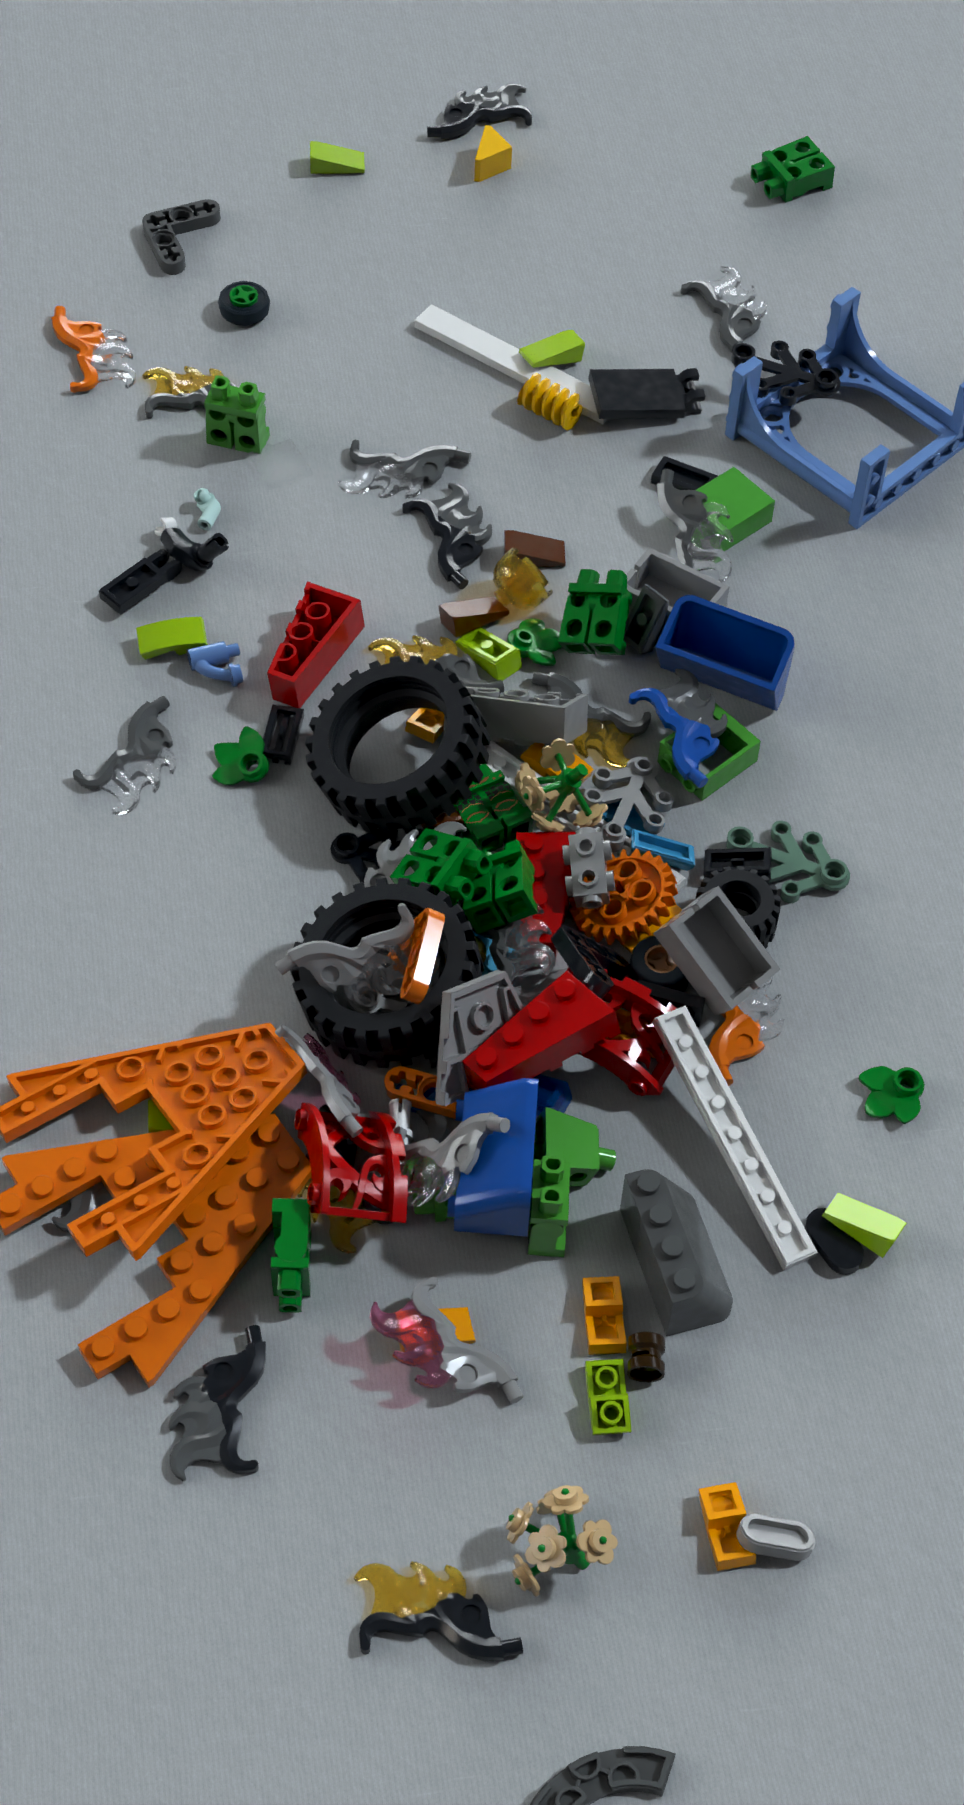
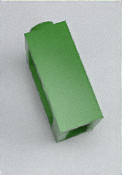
(735, 739)

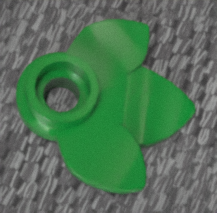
(535, 641)
(239, 757)
(889, 1096)

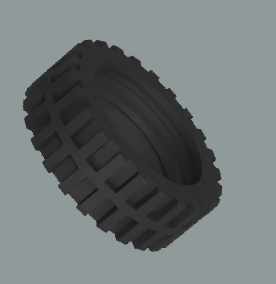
(367, 701)
(396, 1033)

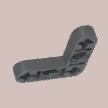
(158, 230)

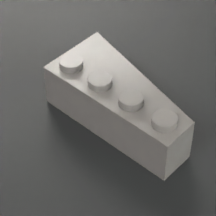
(530, 718)

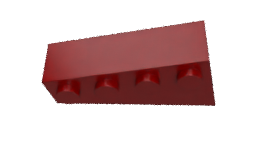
(313, 643)
(549, 886)
(543, 1034)

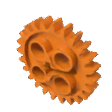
(640, 897)

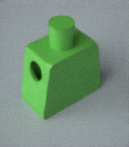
(574, 1141)

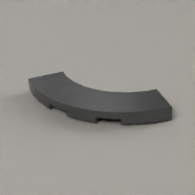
(607, 1774)

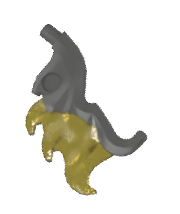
(179, 390)
(446, 655)
(605, 729)

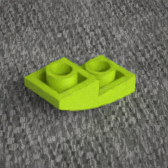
(171, 635)
(607, 1397)

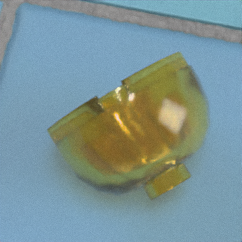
(519, 582)

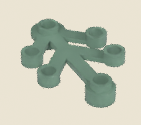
(795, 862)

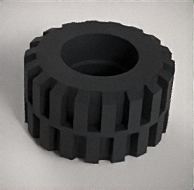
(750, 894)

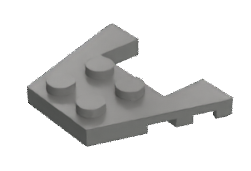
(468, 1019)

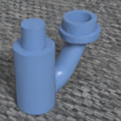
(206, 657)

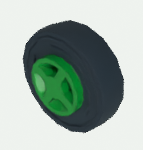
(244, 303)

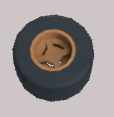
(654, 965)

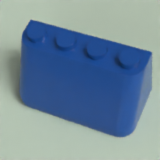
(727, 650)
(498, 1188)

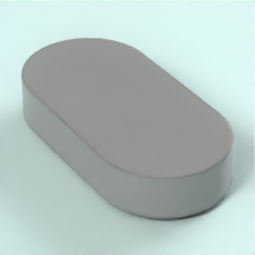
(775, 1537)

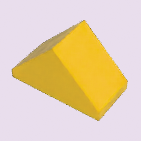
(492, 155)

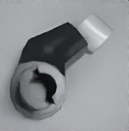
(189, 553)

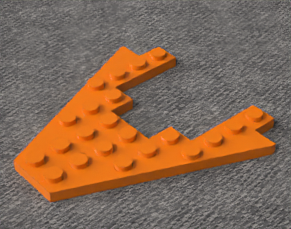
(205, 1086)
(218, 1228)

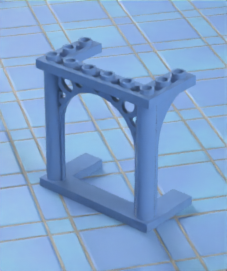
(851, 354)

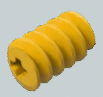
(550, 402)

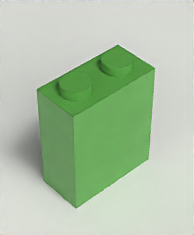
(746, 503)

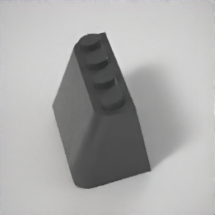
(674, 1253)

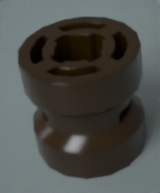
(646, 1355)

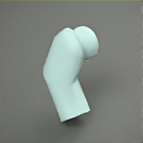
(208, 506)

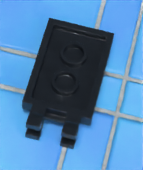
(645, 393)

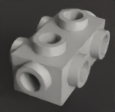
(588, 858)

